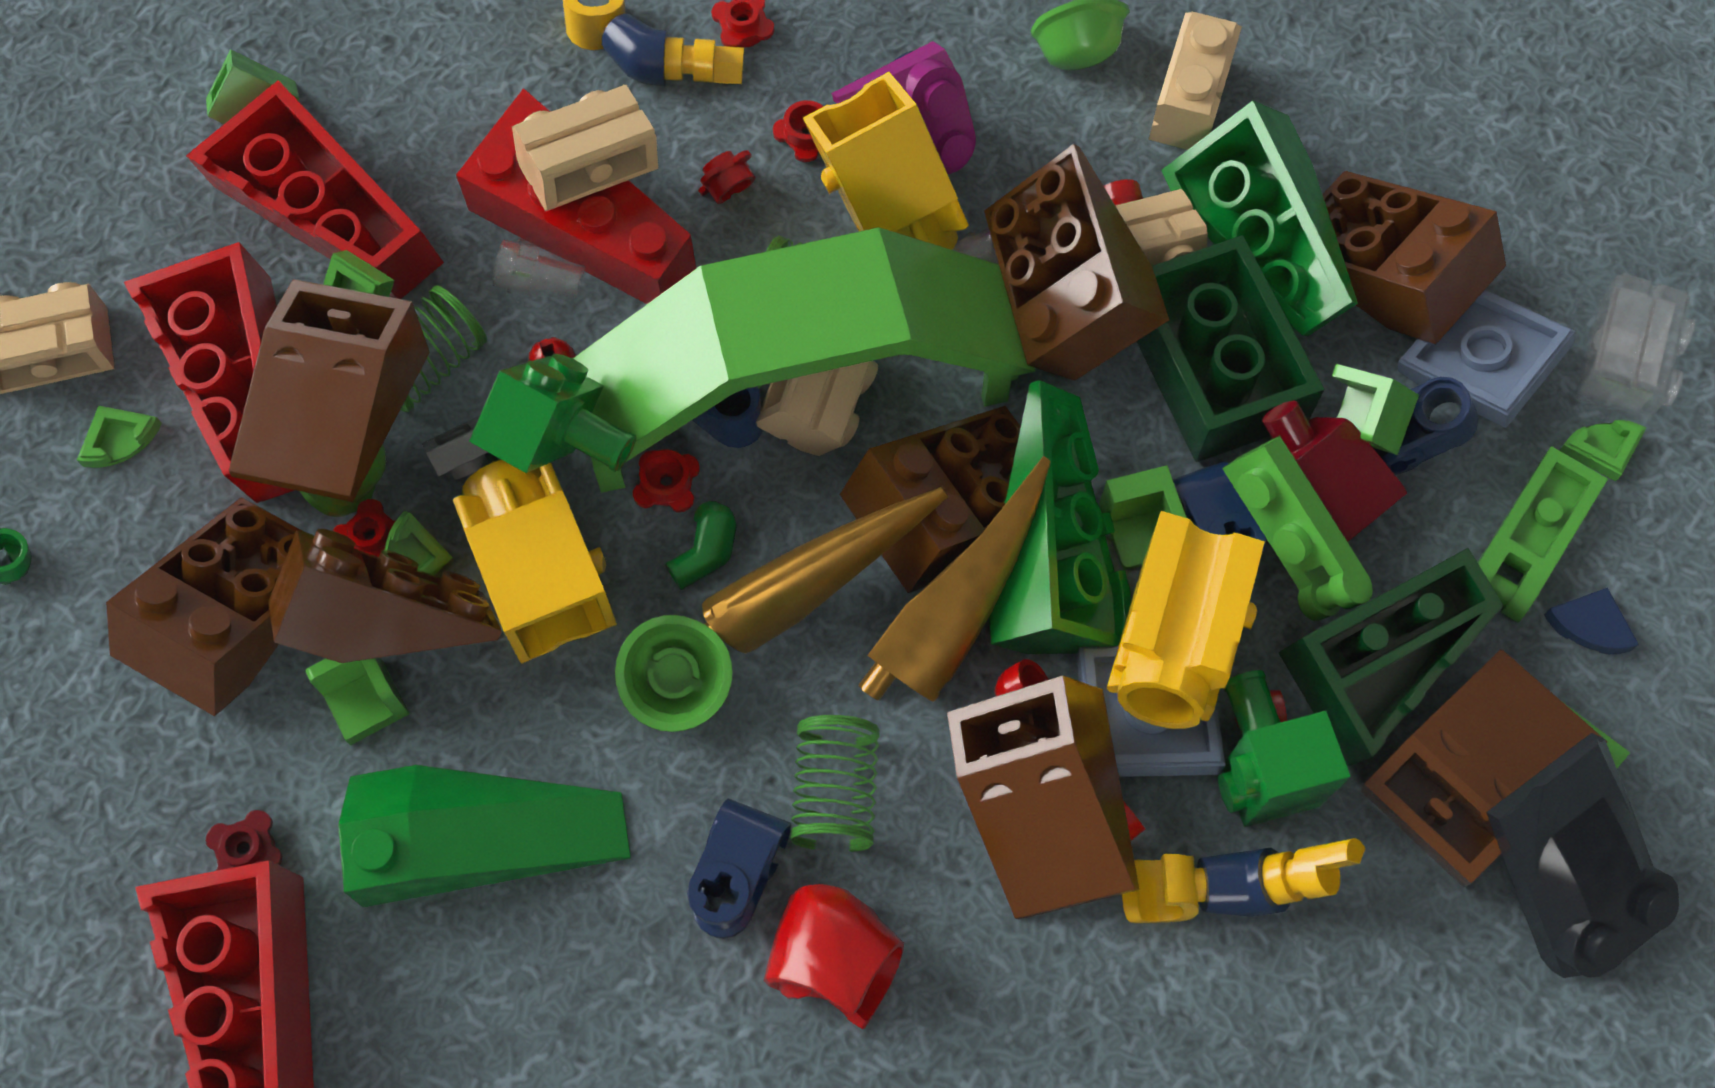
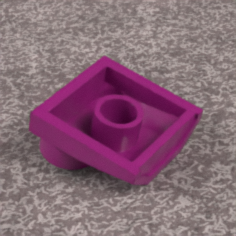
(940, 97)

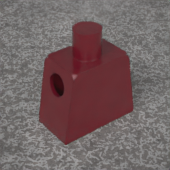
(1339, 466)

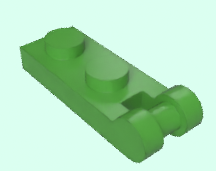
(1539, 528)
(1300, 530)

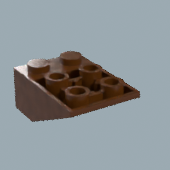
(1413, 253)
(1072, 269)
(327, 388)
(972, 465)
(371, 606)
(204, 610)
(1471, 758)
(1046, 794)

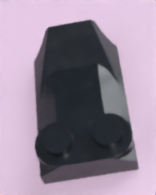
(1582, 863)

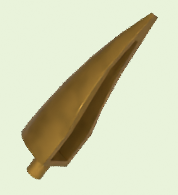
(805, 577)
(946, 617)

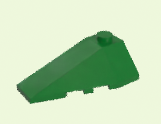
(1261, 184)
(1064, 577)
(454, 830)

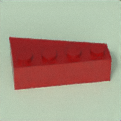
(312, 188)
(610, 232)
(210, 328)
(249, 943)

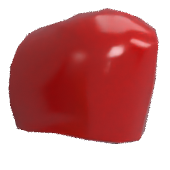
(834, 951)

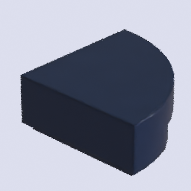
(1593, 623)

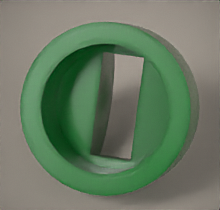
(18, 553)

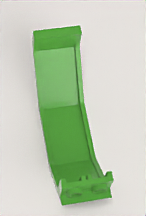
(797, 317)

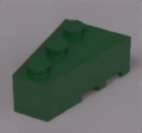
(1390, 651)

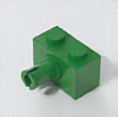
(545, 414)
(1276, 763)

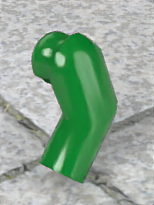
(711, 546)

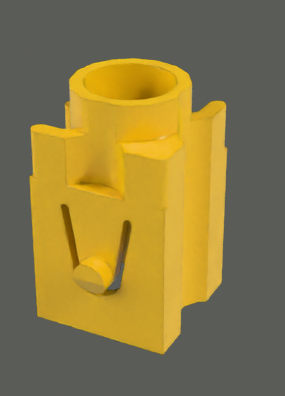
(887, 164)
(533, 558)
(1184, 623)

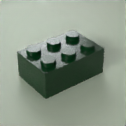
(1225, 349)

